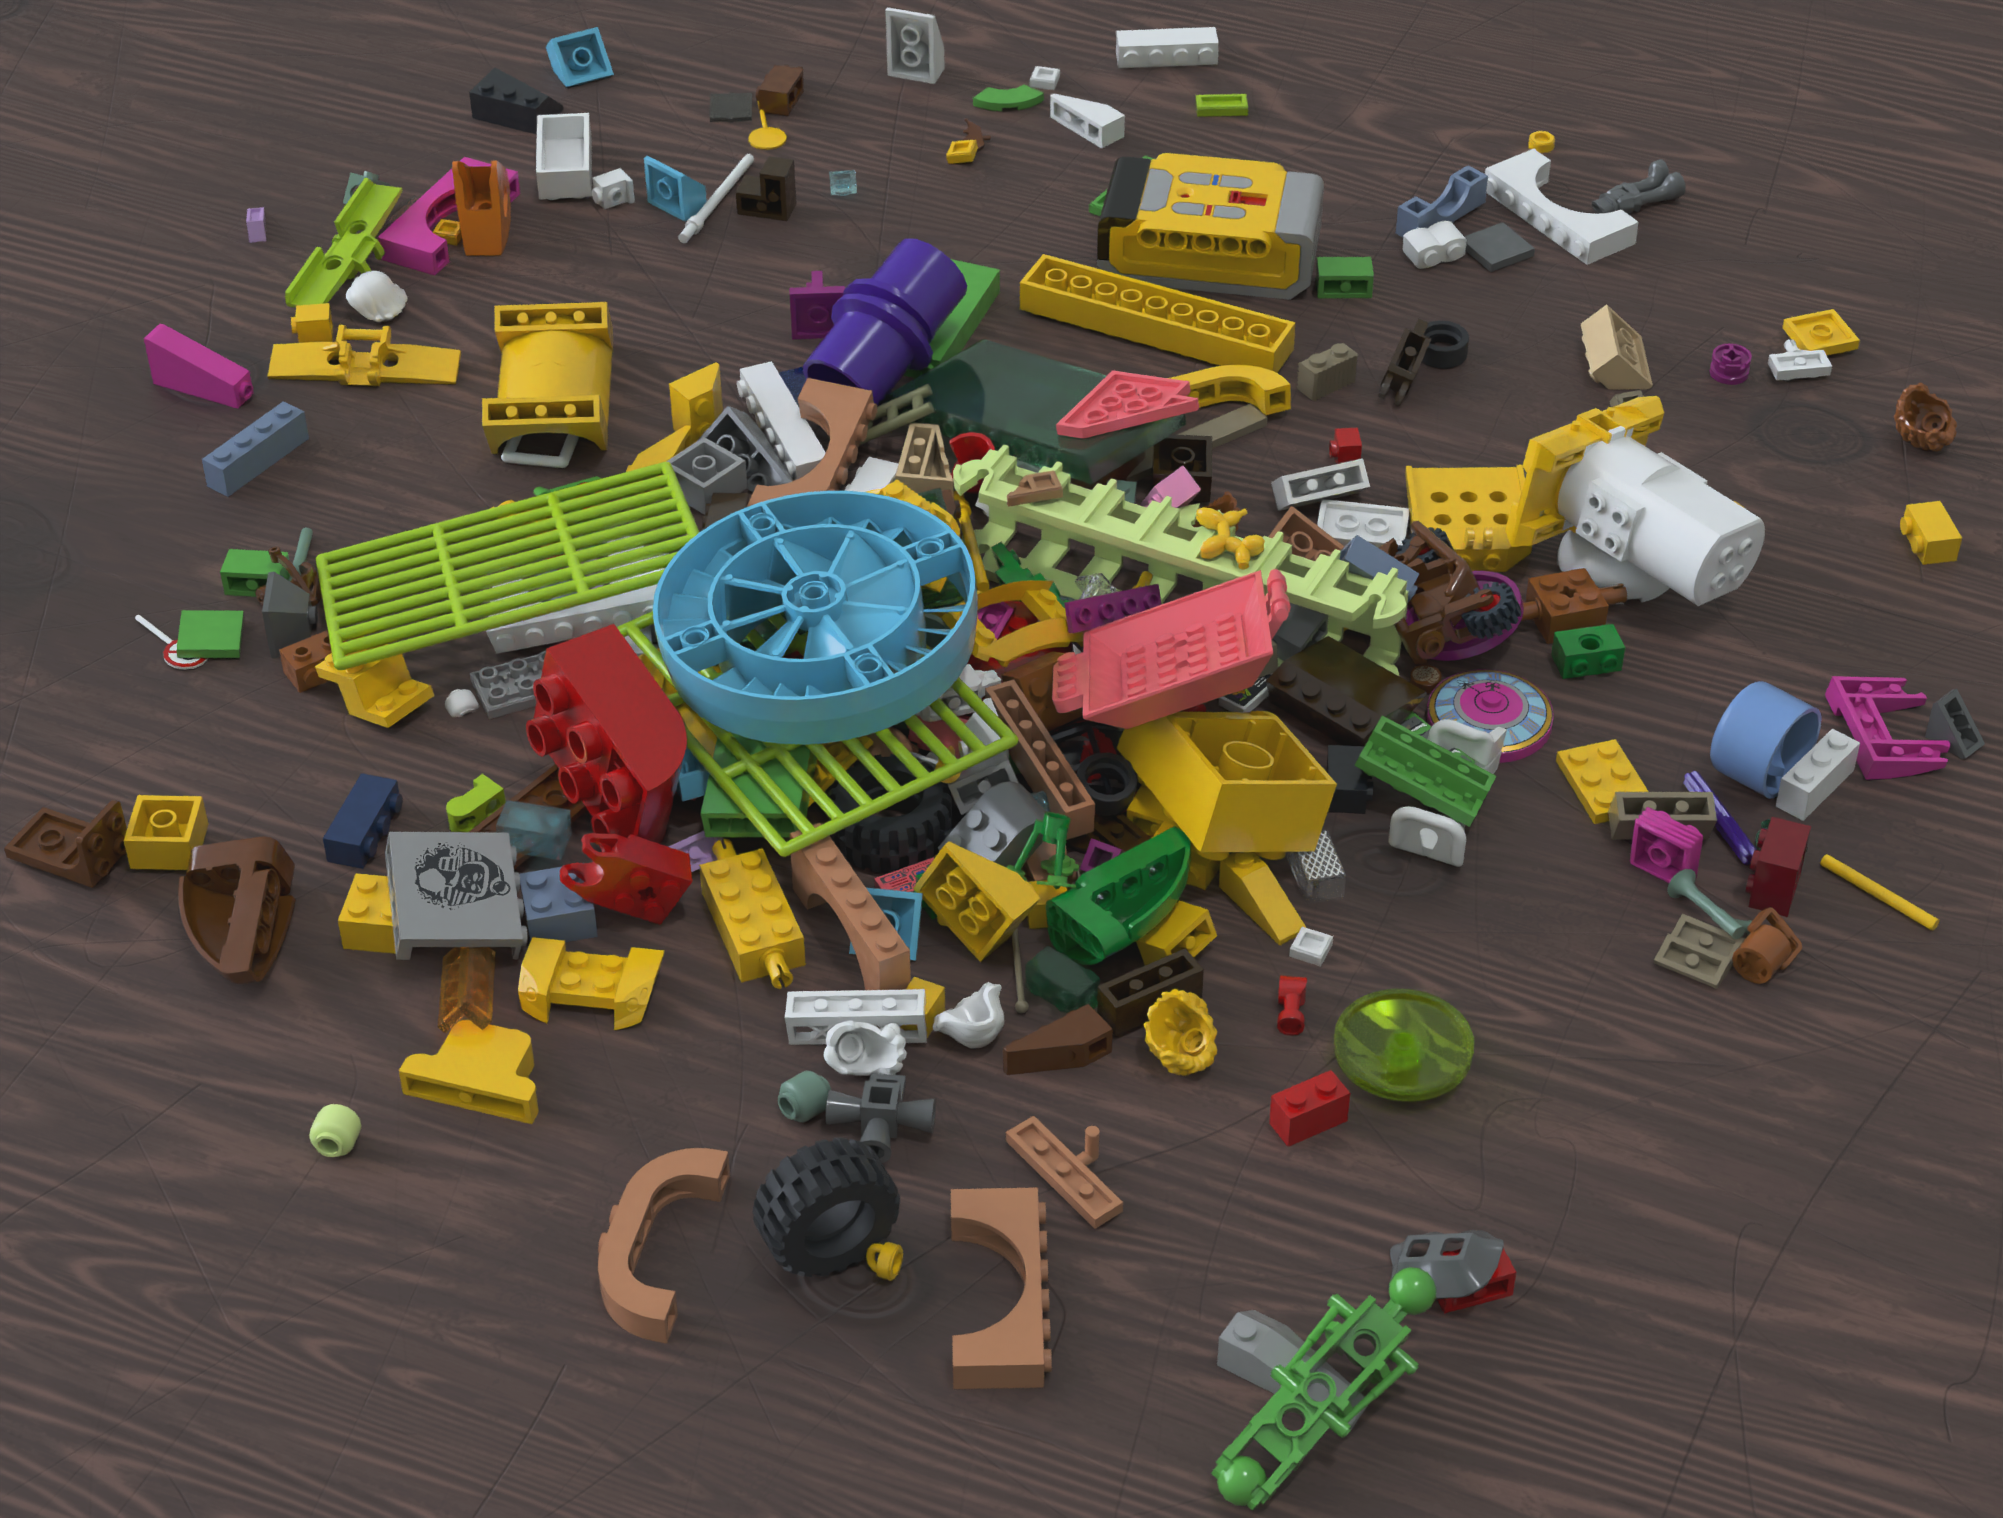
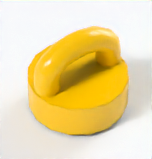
(888, 1261)

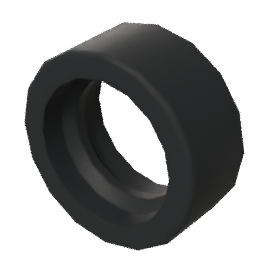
(1446, 356)
(1113, 765)

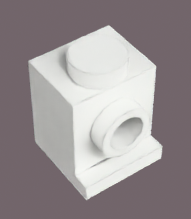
(612, 189)

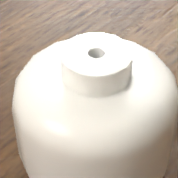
(461, 702)

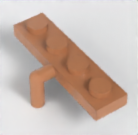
(1065, 1170)

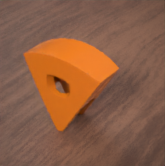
(482, 207)

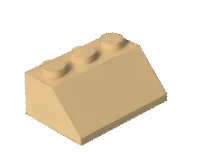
(1615, 352)

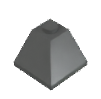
(286, 613)

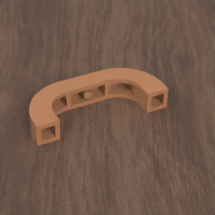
(670, 1177)

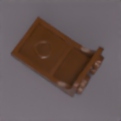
(70, 845)

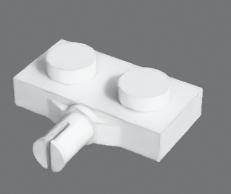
(1799, 363)

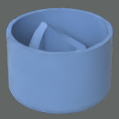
(1763, 737)

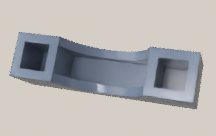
(1462, 194)

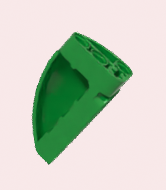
(1120, 899)

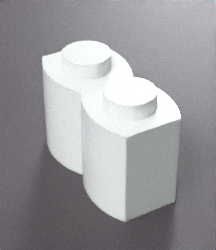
(1434, 244)

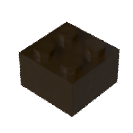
(1188, 451)

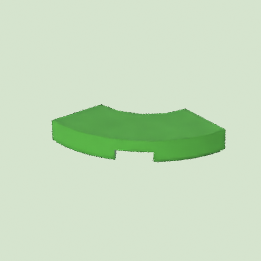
(1019, 97)

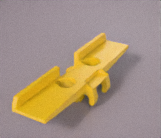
(414, 363)

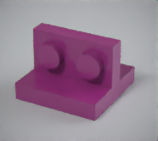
(813, 308)

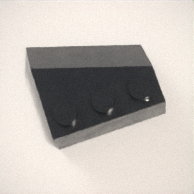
(510, 102)

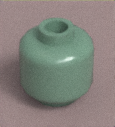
(803, 1096)

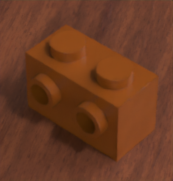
(302, 657)

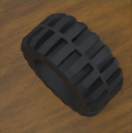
(898, 840)
(826, 1207)

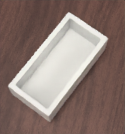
(564, 156)

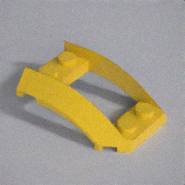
(1047, 633)

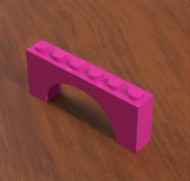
(411, 238)

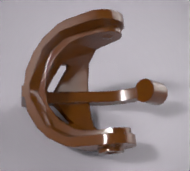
(304, 581)

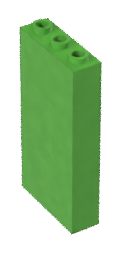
(952, 336)
(724, 818)

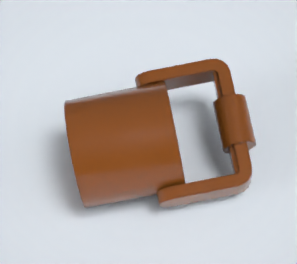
(1766, 948)

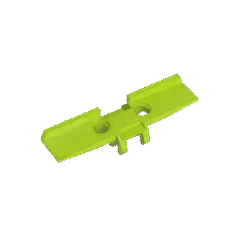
(326, 273)

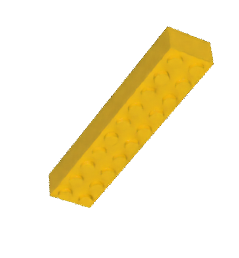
(1155, 315)

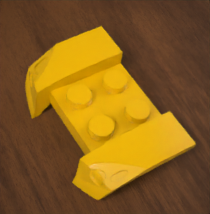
(587, 980)

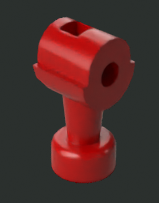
(1291, 995)

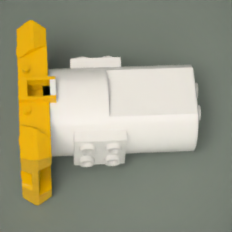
(1634, 503)

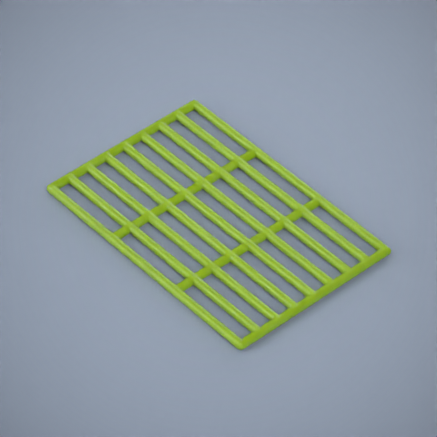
(450, 578)
(781, 751)

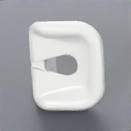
(1479, 745)
(1428, 835)

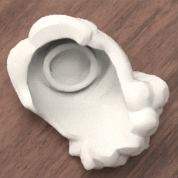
(865, 1049)

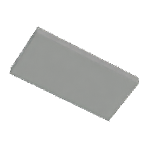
(508, 686)

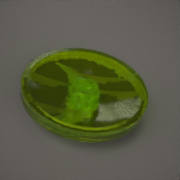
(1403, 1044)

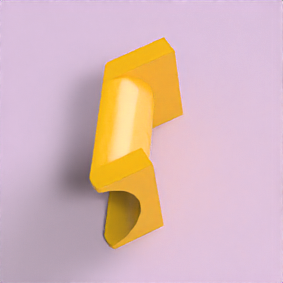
(551, 372)

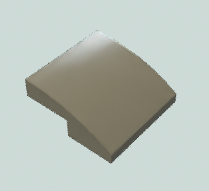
(1698, 951)

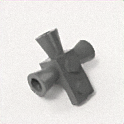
(881, 1112)

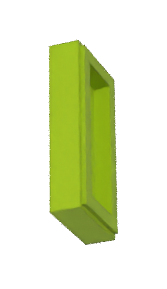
(1222, 105)

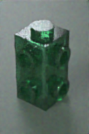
(1061, 981)

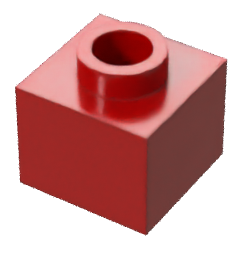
(1346, 445)

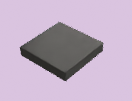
(1498, 247)

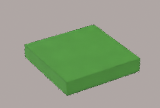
(210, 634)

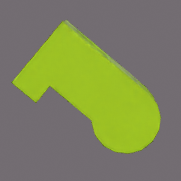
(475, 806)

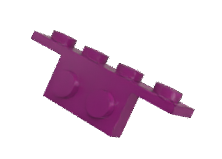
(1106, 608)

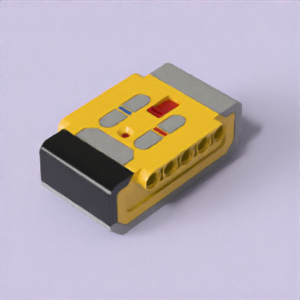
(1211, 225)

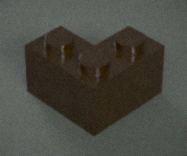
(771, 193)

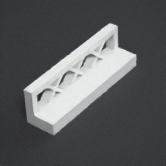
(878, 1007)

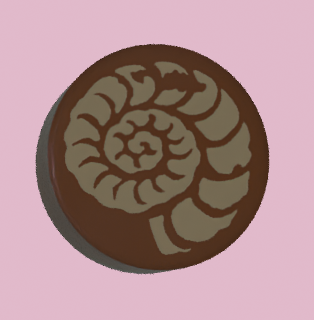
(1425, 677)

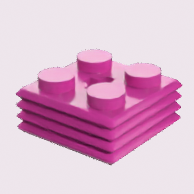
(1664, 845)

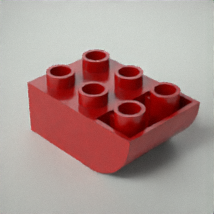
(609, 733)

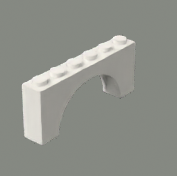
(1584, 235)
(572, 621)

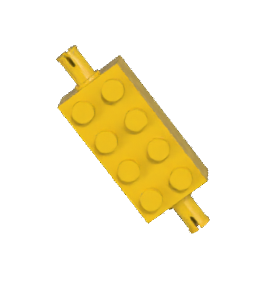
(752, 915)

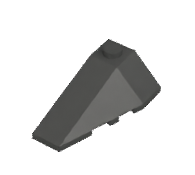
(741, 436)

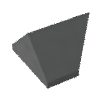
(1953, 723)

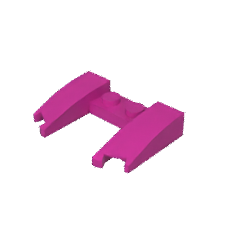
(1879, 755)

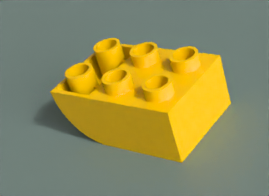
(1232, 781)

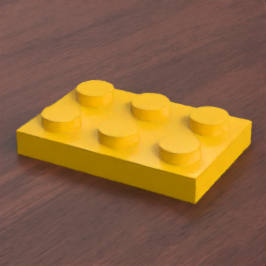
(1598, 773)

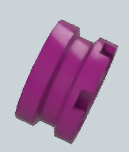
(1730, 364)

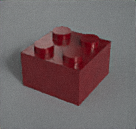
(1777, 865)

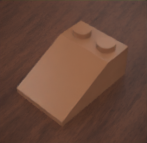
(1305, 536)

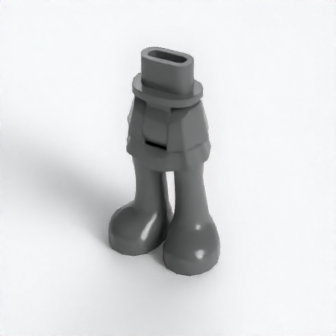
(1631, 196)

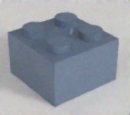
(554, 909)

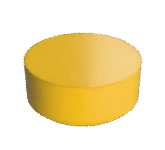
(1541, 141)

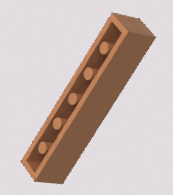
(1042, 760)

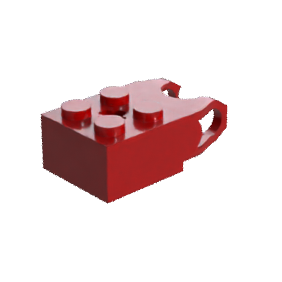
(630, 875)

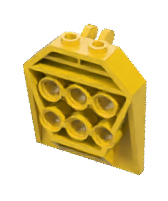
(1471, 509)

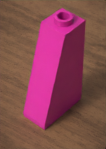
(195, 369)

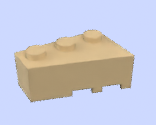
(924, 460)

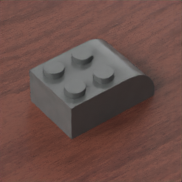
(999, 824)

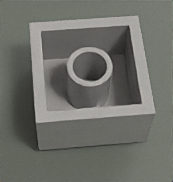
(707, 470)

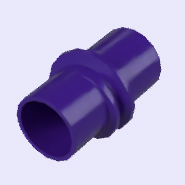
(888, 320)

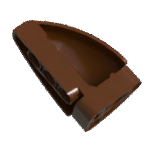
(238, 905)

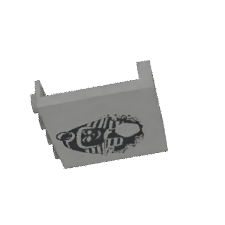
(454, 891)

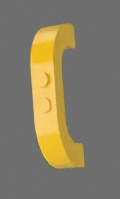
(1240, 383)

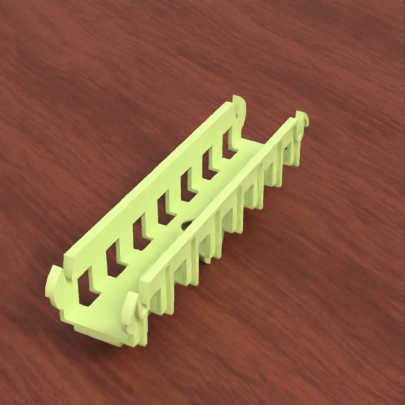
(1172, 547)

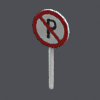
(170, 652)

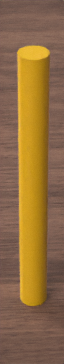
(1880, 892)

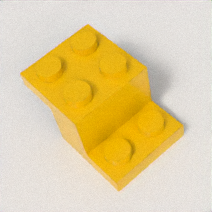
(377, 690)

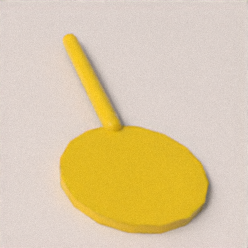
(766, 137)

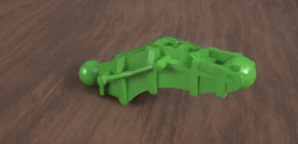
(1243, 1478)

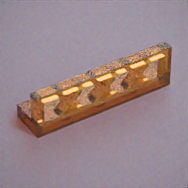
(467, 987)

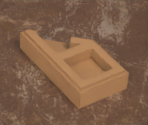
(1036, 488)

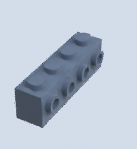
(255, 449)

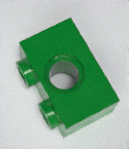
(1588, 651)

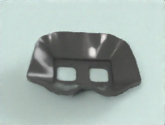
(1457, 1274)

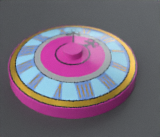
(1492, 700)

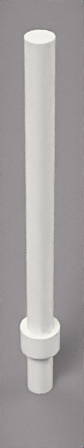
(696, 222)

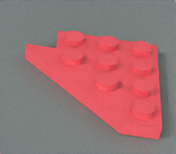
(1125, 402)

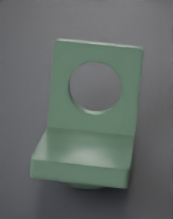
(355, 180)

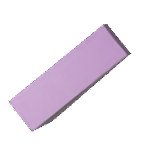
(256, 224)

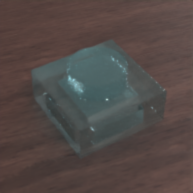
(843, 182)

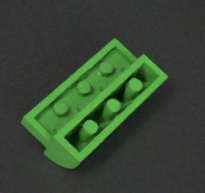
(1425, 771)

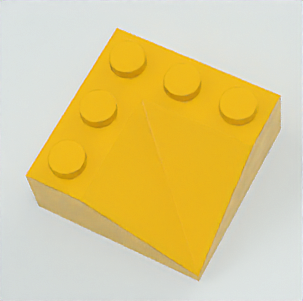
(976, 898)

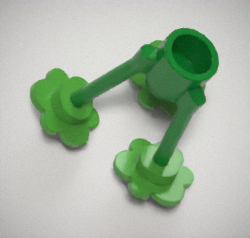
(1054, 830)

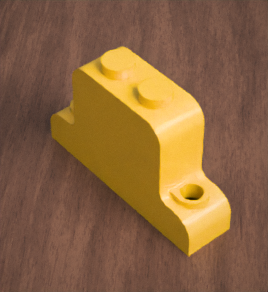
(477, 1072)

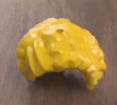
(1181, 1032)

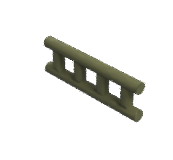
(891, 410)

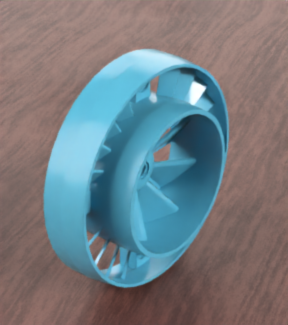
(844, 573)

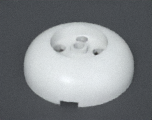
(1606, 570)

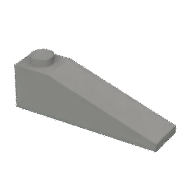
(1258, 1343)

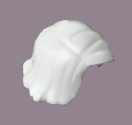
(376, 296)
(974, 1019)

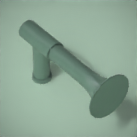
(1683, 885)

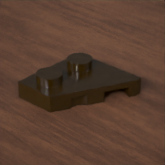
(1112, 830)

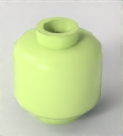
(335, 1130)

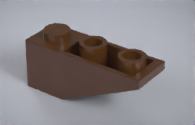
(1063, 1044)

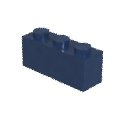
(362, 821)

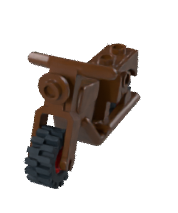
(1447, 595)

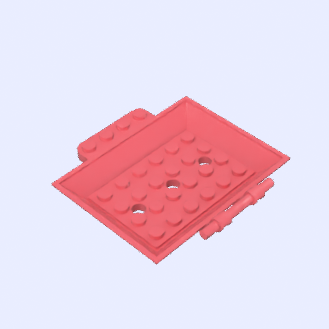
(1174, 653)

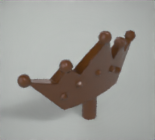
(974, 133)

